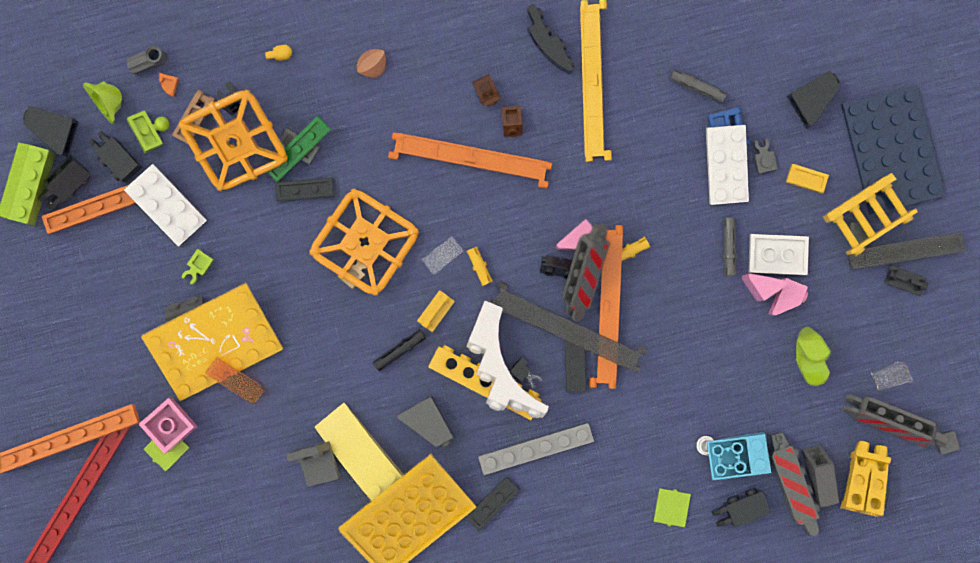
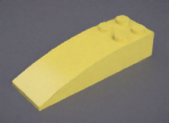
(358, 452)

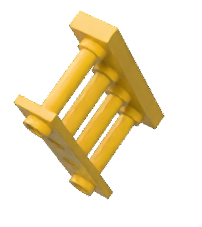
(868, 195)

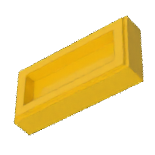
(807, 178)

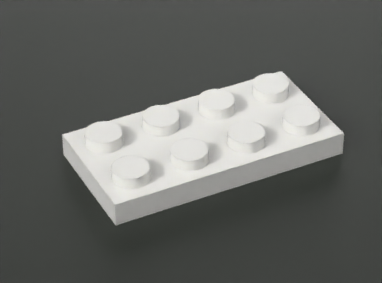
(727, 164)
(165, 205)

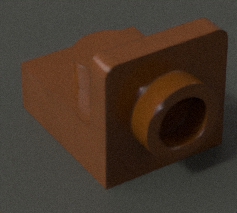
(512, 121)

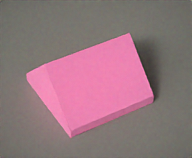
(763, 287)

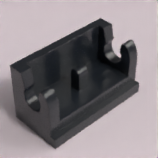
(233, 107)

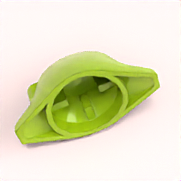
(106, 98)

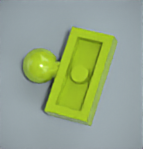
(146, 131)

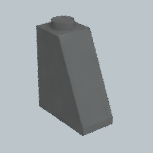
(428, 422)
(821, 475)

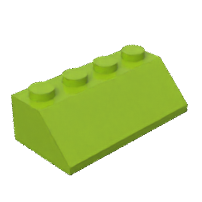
(25, 183)

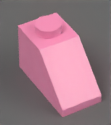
(788, 297)

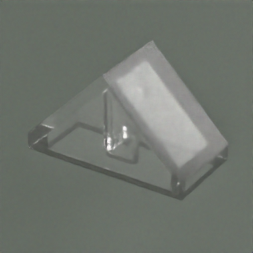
(892, 376)

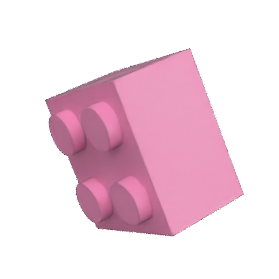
(168, 425)

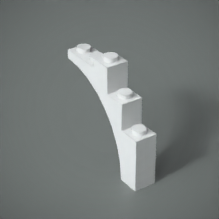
(492, 367)

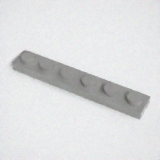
(536, 448)

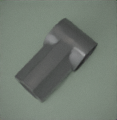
(145, 60)

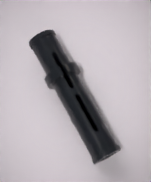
(403, 347)

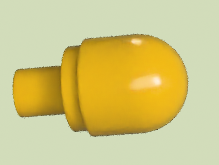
(280, 53)

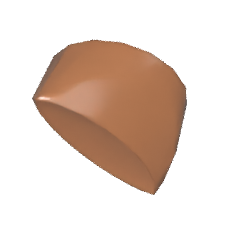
(372, 63)

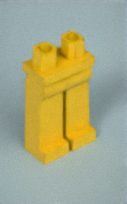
(867, 480)

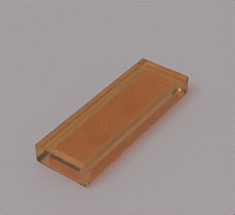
(235, 380)

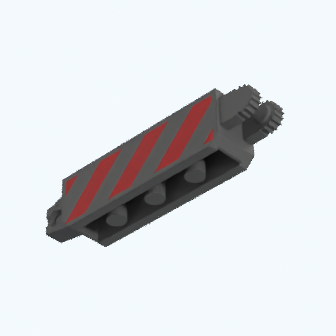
(585, 271)
(895, 421)
(793, 484)

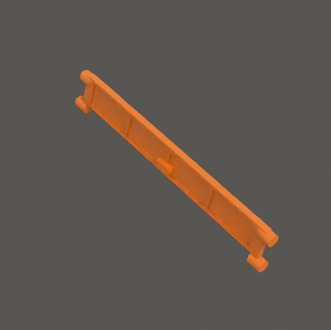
(470, 157)
(610, 305)

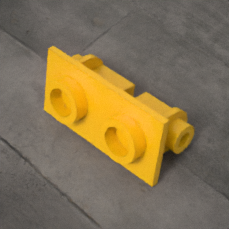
(435, 311)

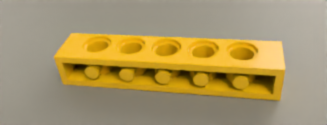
(438, 364)

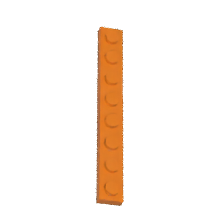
(68, 438)

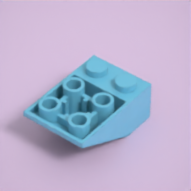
(739, 456)

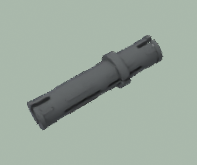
(701, 87)
(729, 247)

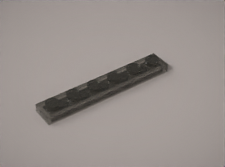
(907, 251)

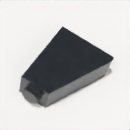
(814, 97)
(51, 128)

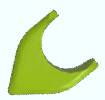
(811, 356)

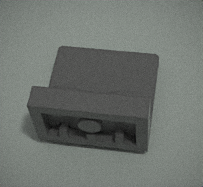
(317, 463)

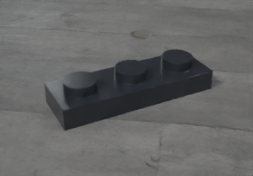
(575, 368)

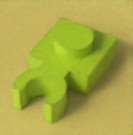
(199, 264)

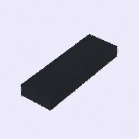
(305, 189)
(492, 503)

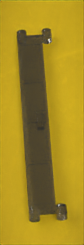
(568, 330)

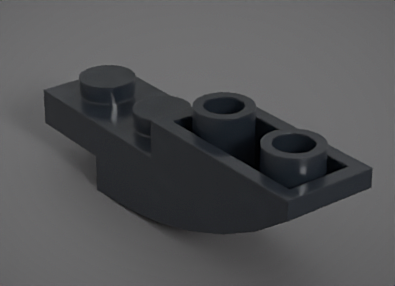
(552, 47)

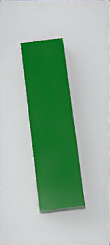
(301, 146)

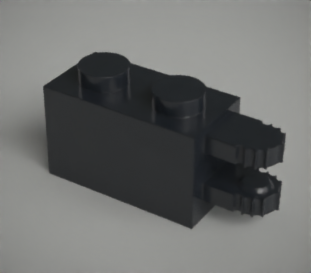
(116, 157)
(64, 181)
(743, 508)

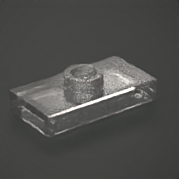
(442, 255)

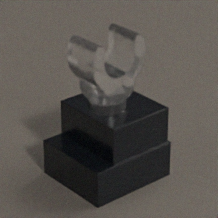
(521, 371)

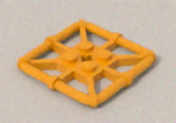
(234, 129)
(367, 254)

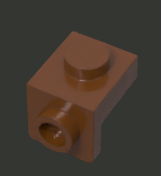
(486, 90)

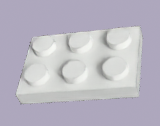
(778, 254)

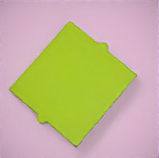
(166, 460)
(672, 507)

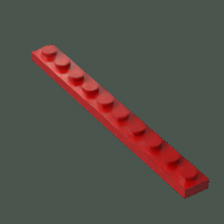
(76, 497)

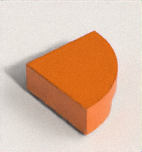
(169, 83)

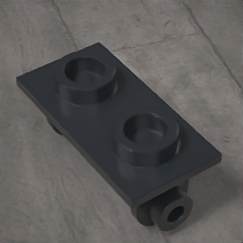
(550, 266)
(905, 280)

